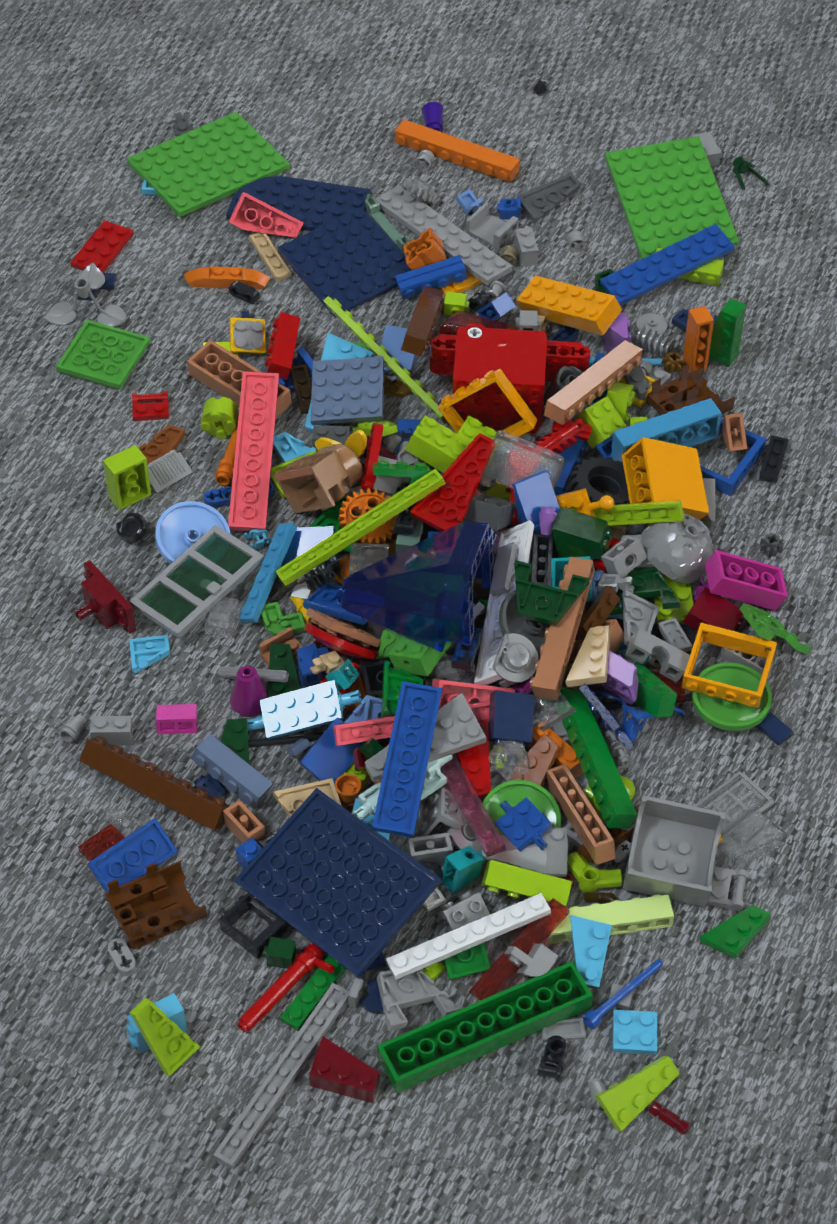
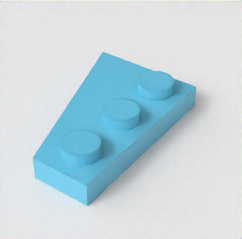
(590, 947)

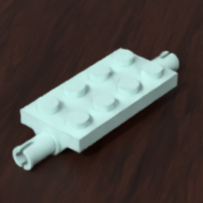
(433, 780)

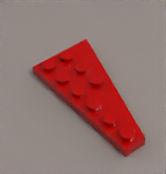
(451, 501)

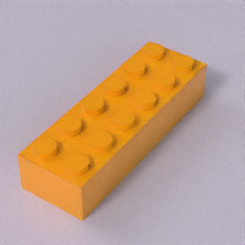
(570, 305)

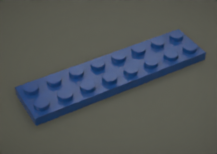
(667, 264)
(407, 759)

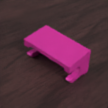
(176, 719)

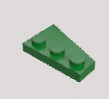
(737, 932)

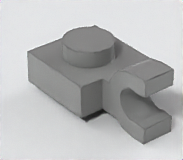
(615, 582)

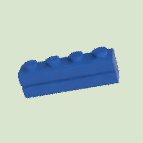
(433, 275)

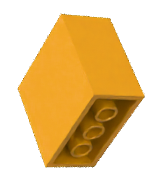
(665, 473)

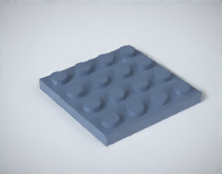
(347, 390)

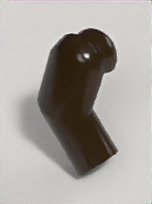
(599, 897)

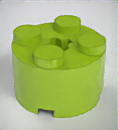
(219, 417)

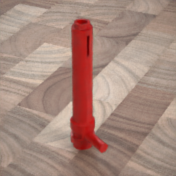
(303, 964)

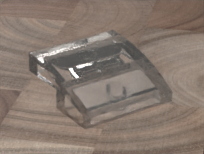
(364, 555)

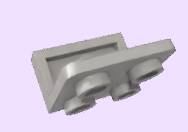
(464, 911)

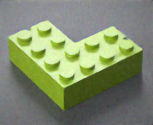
(442, 446)

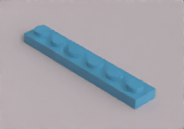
(267, 573)

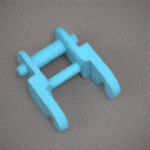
(257, 534)

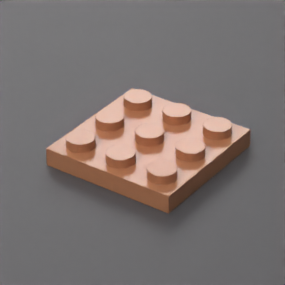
(345, 629)

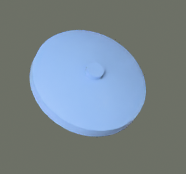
(183, 526)

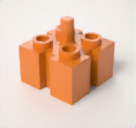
(424, 250)

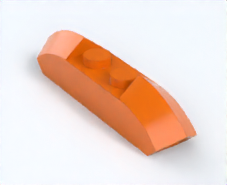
(224, 276)

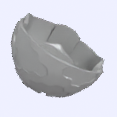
(678, 548)

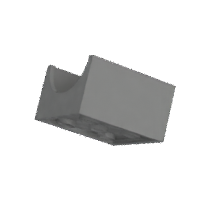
(673, 850)

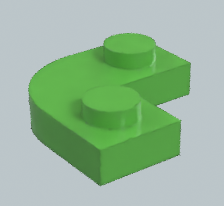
(275, 622)

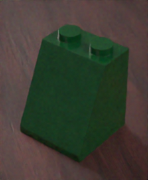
(580, 534)

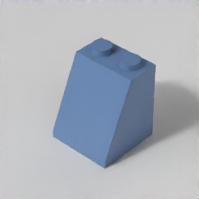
(393, 341)

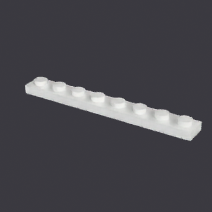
(468, 936)

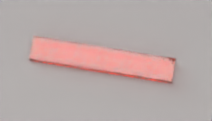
(503, 969)

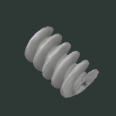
(654, 343)

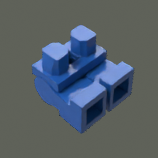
(305, 656)

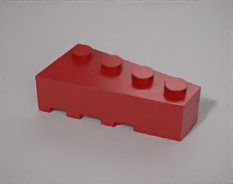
(282, 344)

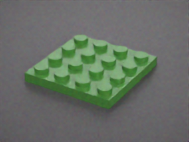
(103, 354)

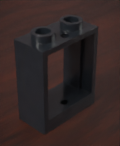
(242, 905)

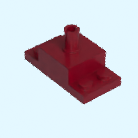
(104, 601)

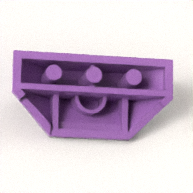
(621, 678)

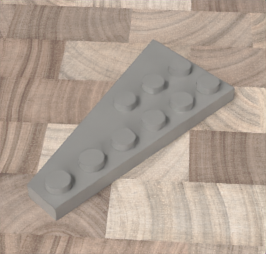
(454, 732)

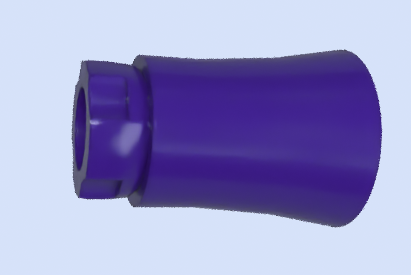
(433, 115)

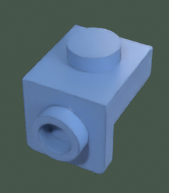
(469, 202)

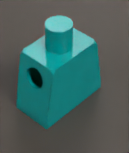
(461, 868)

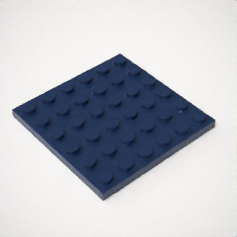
(346, 260)

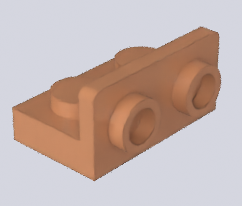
(283, 637)

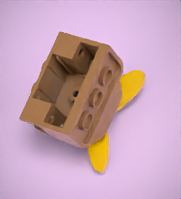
(325, 476)

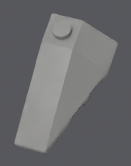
(549, 861)

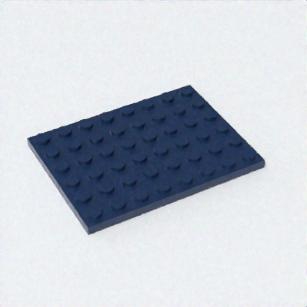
(338, 882)

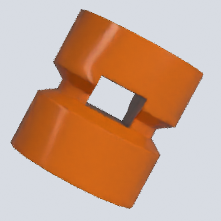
(348, 789)

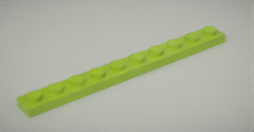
(392, 363)
(360, 527)

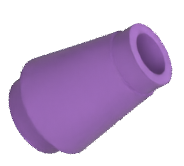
(547, 518)

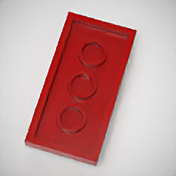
(102, 246)

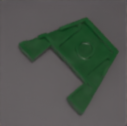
(649, 584)
(544, 602)

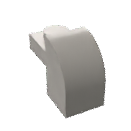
(535, 963)

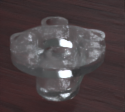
(509, 759)

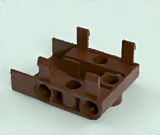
(684, 392)
(161, 903)

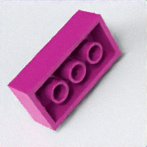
(745, 580)

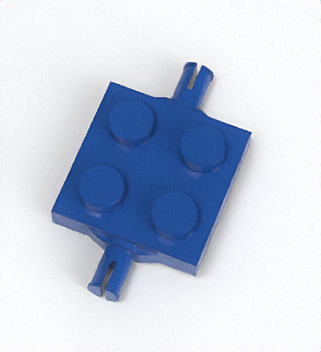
(523, 824)

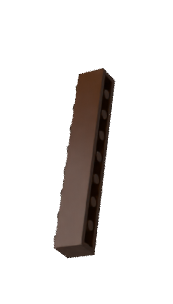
(423, 321)
(154, 782)

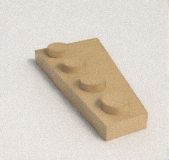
(592, 658)

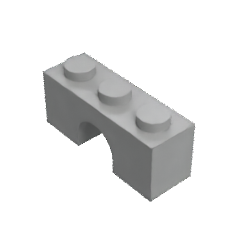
(672, 660)

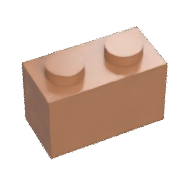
(243, 823)

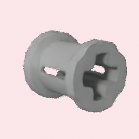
(496, 289)

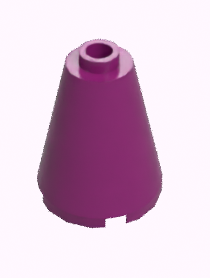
(247, 692)

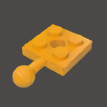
(581, 501)

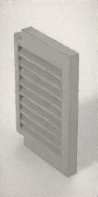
(167, 470)

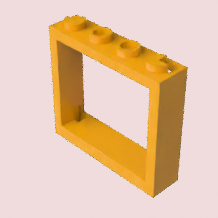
(456, 422)
(734, 641)

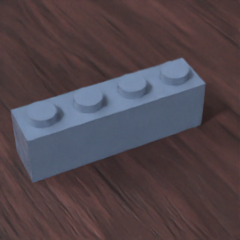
(231, 771)

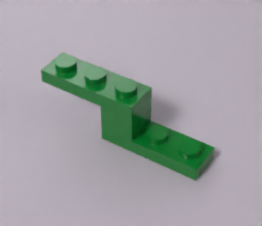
(401, 469)

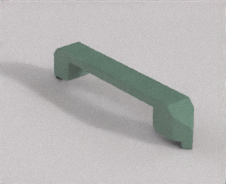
(373, 209)

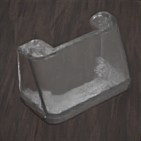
(518, 459)

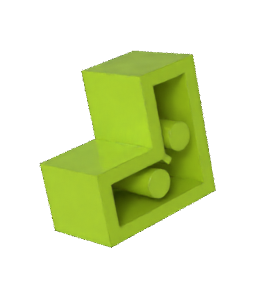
(622, 397)

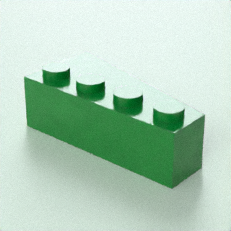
(727, 333)
(654, 694)

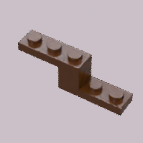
(597, 612)

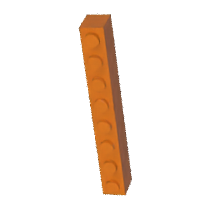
(457, 150)

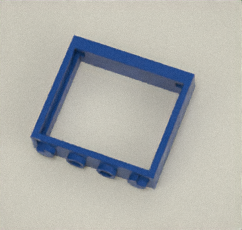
(729, 485)

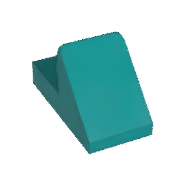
(343, 675)

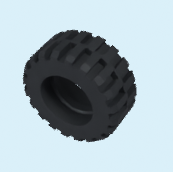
(600, 473)

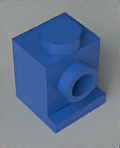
(509, 208)

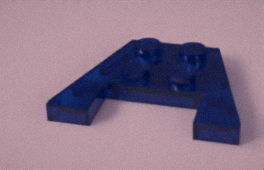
(608, 719)

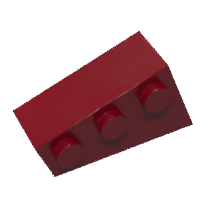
(343, 1073)

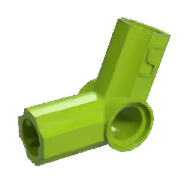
(590, 877)

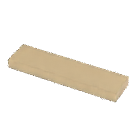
(270, 256)

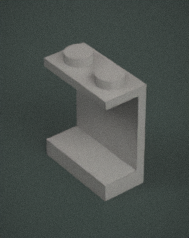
(490, 228)

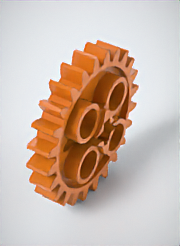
(359, 504)

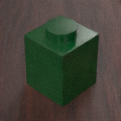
(280, 952)

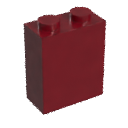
(714, 611)

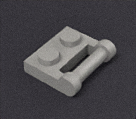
(721, 883)

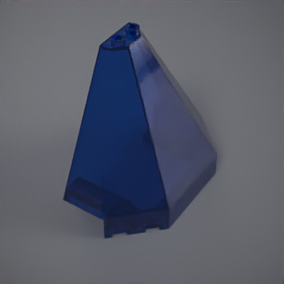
(426, 587)

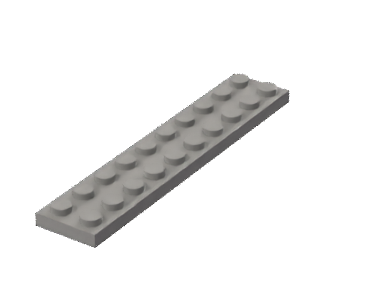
(419, 217)

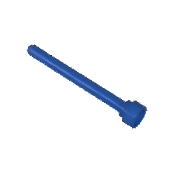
(593, 1017)

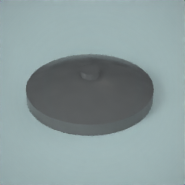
(510, 623)

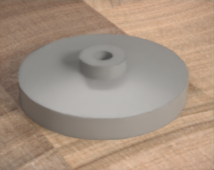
(652, 321)

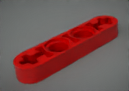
(372, 456)

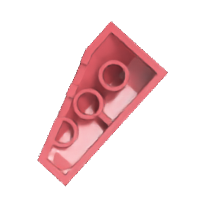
(260, 217)
(472, 692)

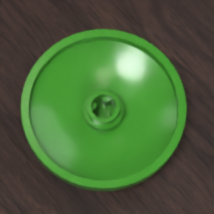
(727, 714)
(514, 793)

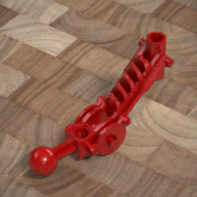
(557, 441)

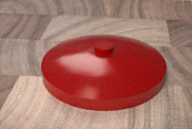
(340, 644)

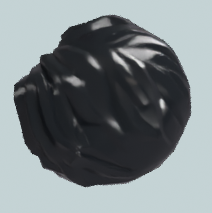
(131, 528)

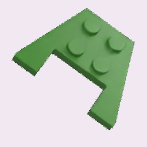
(769, 627)

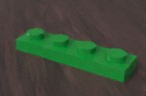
(310, 995)

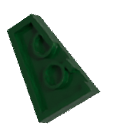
(236, 737)

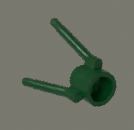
(742, 165)

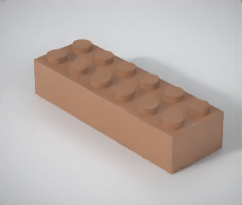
(224, 372)

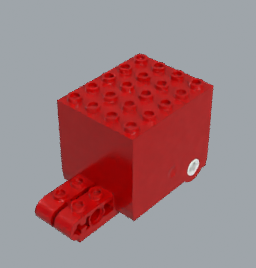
(520, 354)

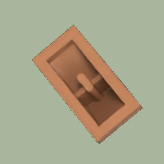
(734, 432)

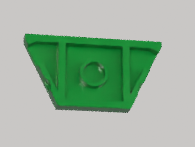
(391, 687)

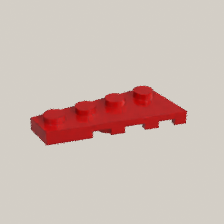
(477, 764)

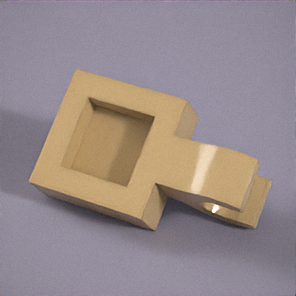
(326, 662)

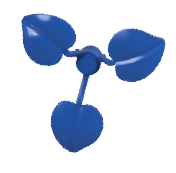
(632, 725)

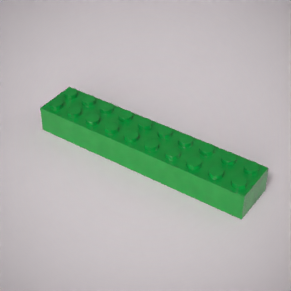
(484, 1027)

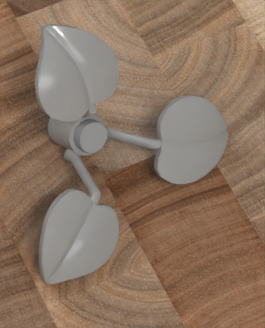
(90, 278)

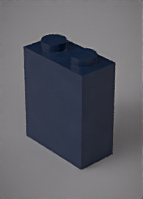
(511, 717)

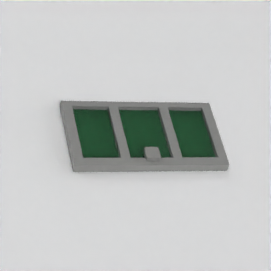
(196, 581)

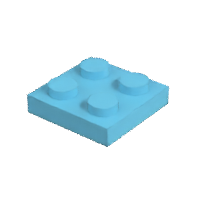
(635, 1032)

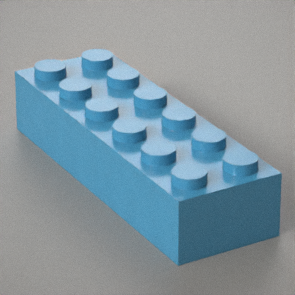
(683, 427)

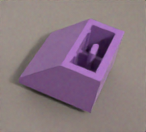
(617, 333)

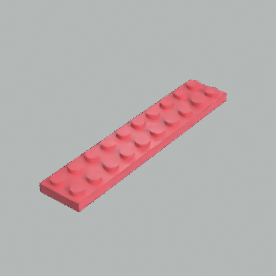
(253, 451)

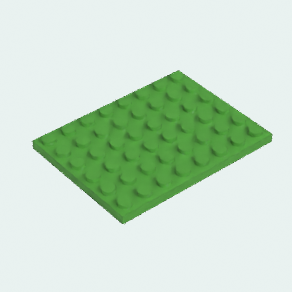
(207, 163)
(668, 193)

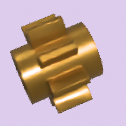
(672, 362)

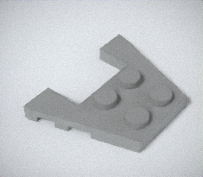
(407, 992)

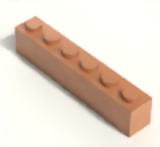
(581, 814)

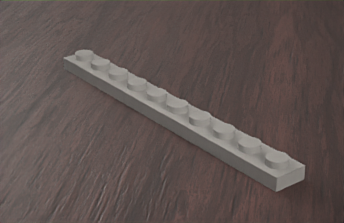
(281, 1076)

